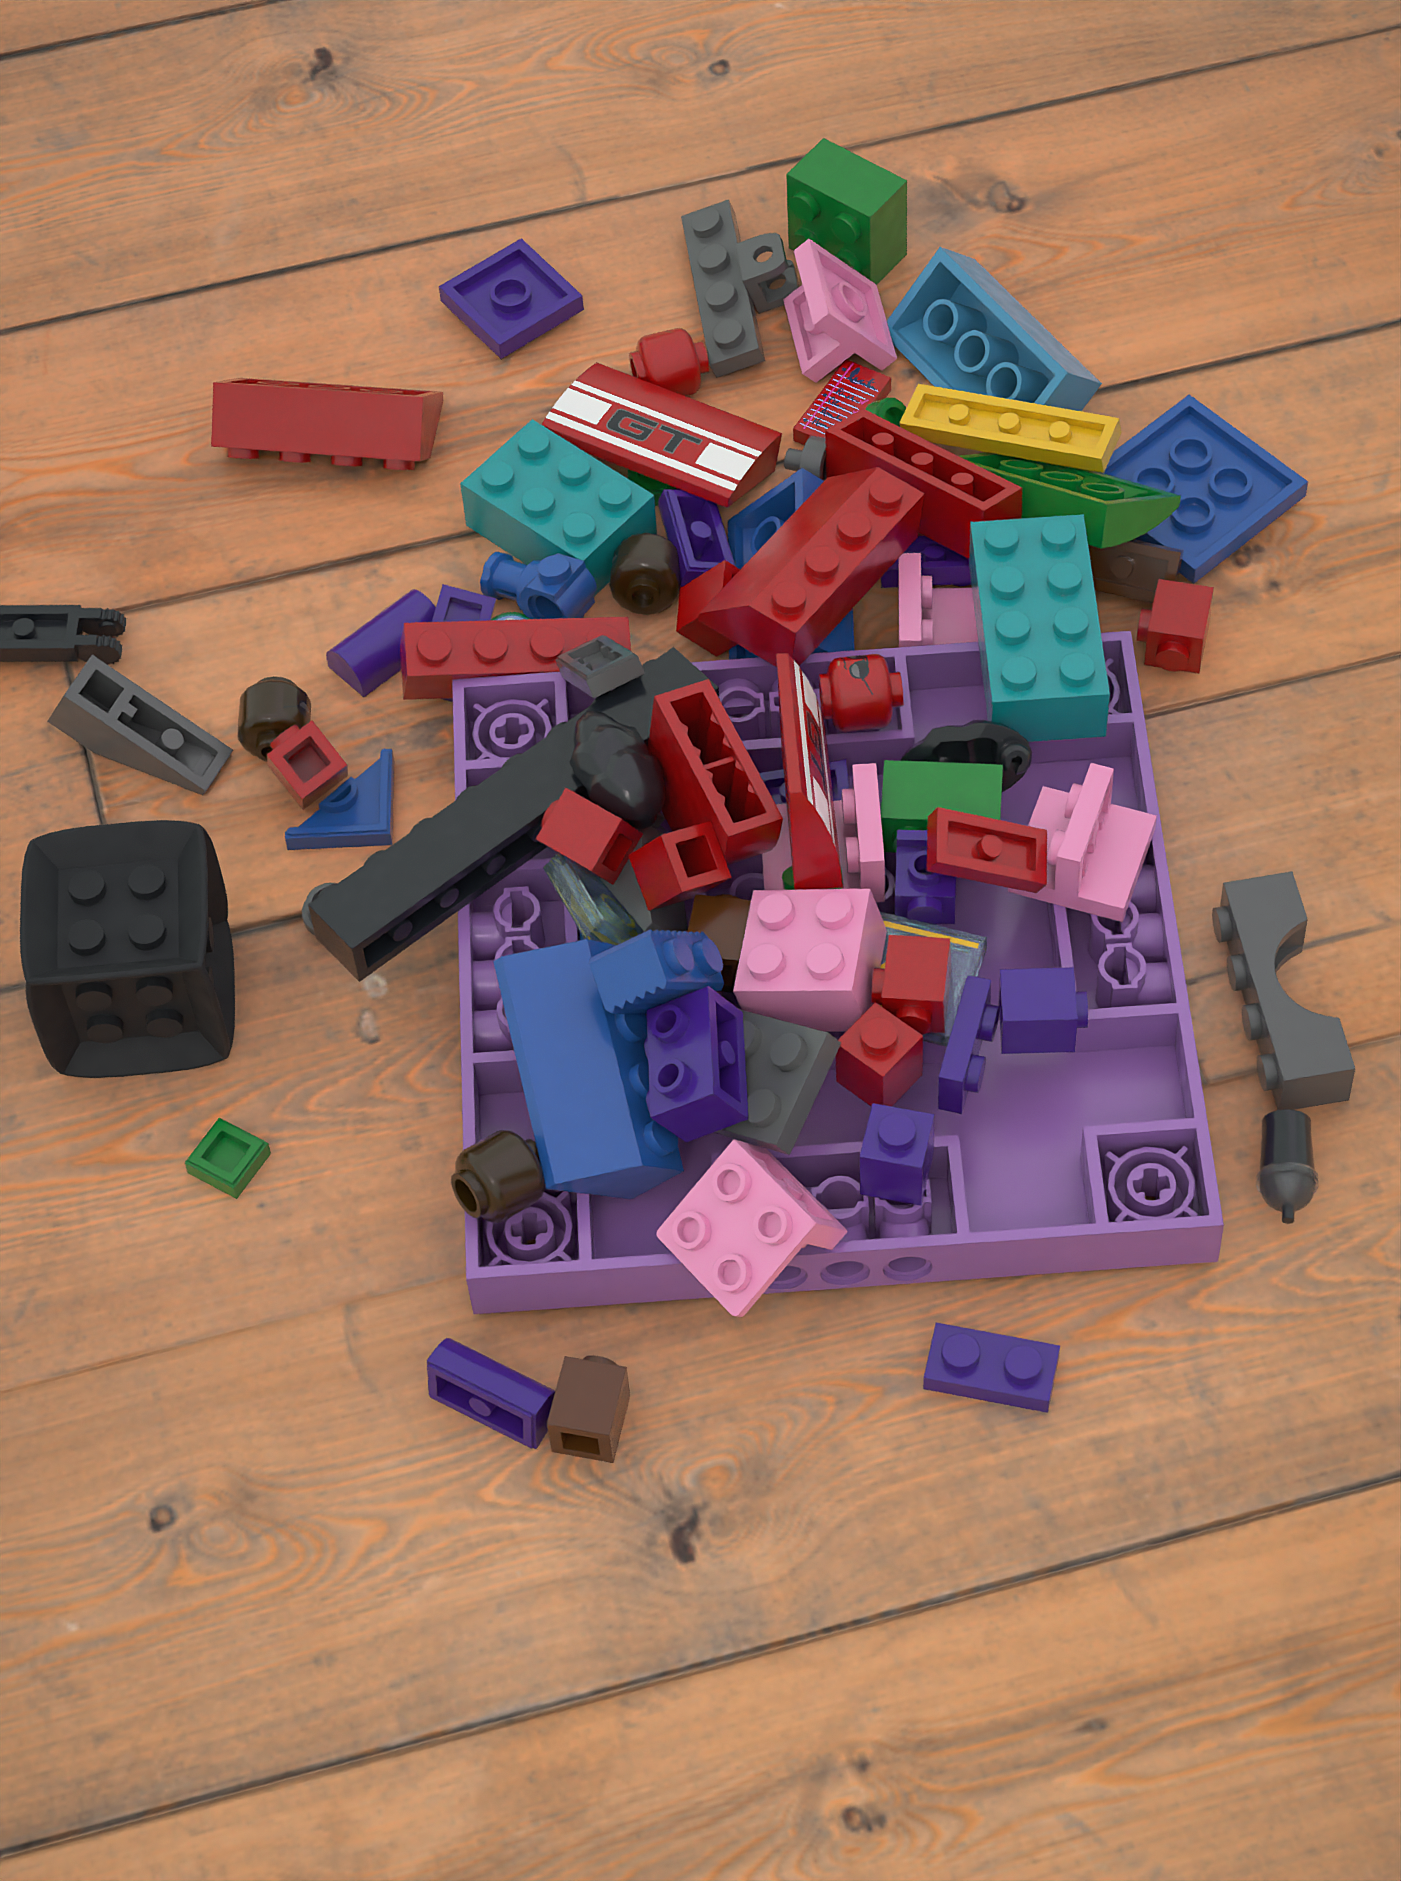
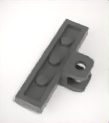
(733, 282)

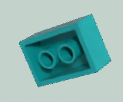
(552, 499)

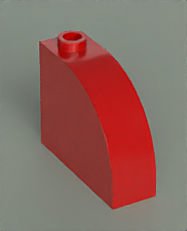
(711, 773)

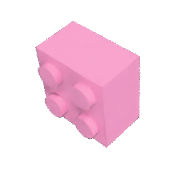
(810, 956)

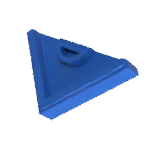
(353, 814)

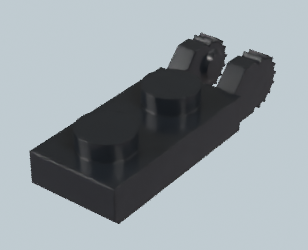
(56, 633)

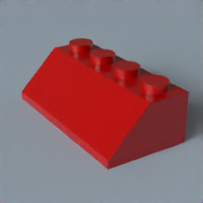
(325, 420)
(817, 565)

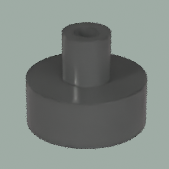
(810, 458)

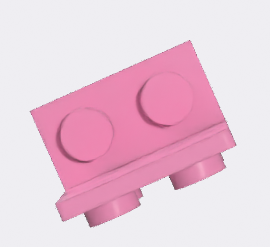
(931, 613)
(857, 834)
(745, 1225)

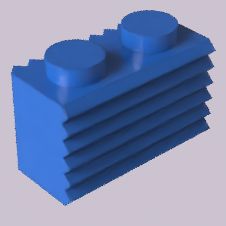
(655, 970)

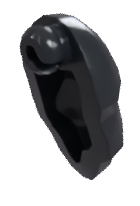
(977, 744)
(618, 769)

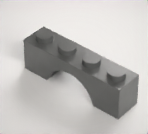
(1301, 1051)

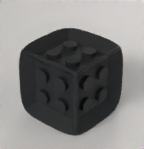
(127, 949)

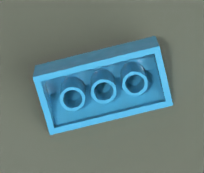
(981, 340)

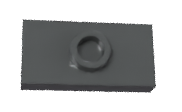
(599, 666)

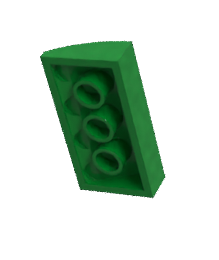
(1111, 506)

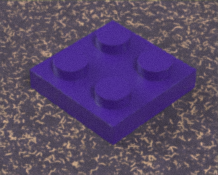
(511, 298)

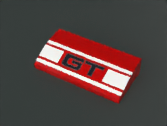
(664, 435)
(807, 781)

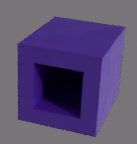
(1040, 1010)
(896, 1154)

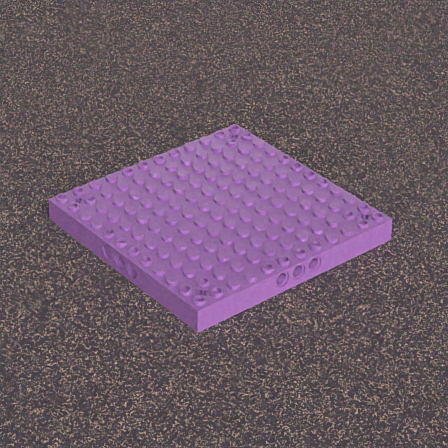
(1041, 1161)

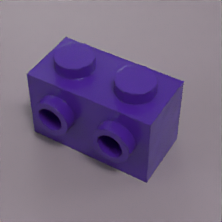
(696, 1064)

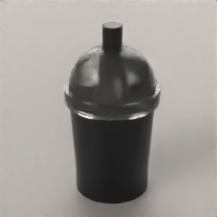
(1287, 1162)

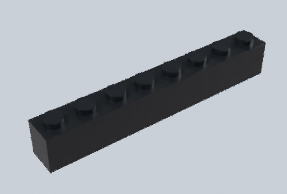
(475, 838)

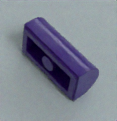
(696, 532)
(373, 650)
(489, 1392)

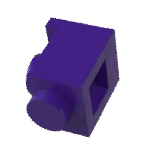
(918, 892)

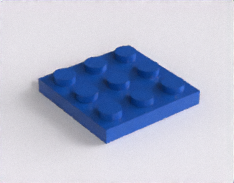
(1223, 478)

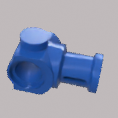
(543, 588)

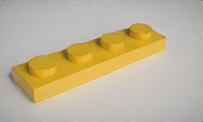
(1012, 427)

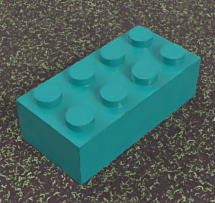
(1039, 627)

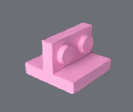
(835, 315)
(1091, 846)

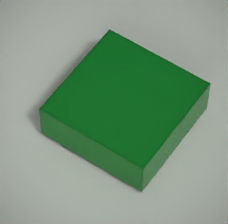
(227, 1158)

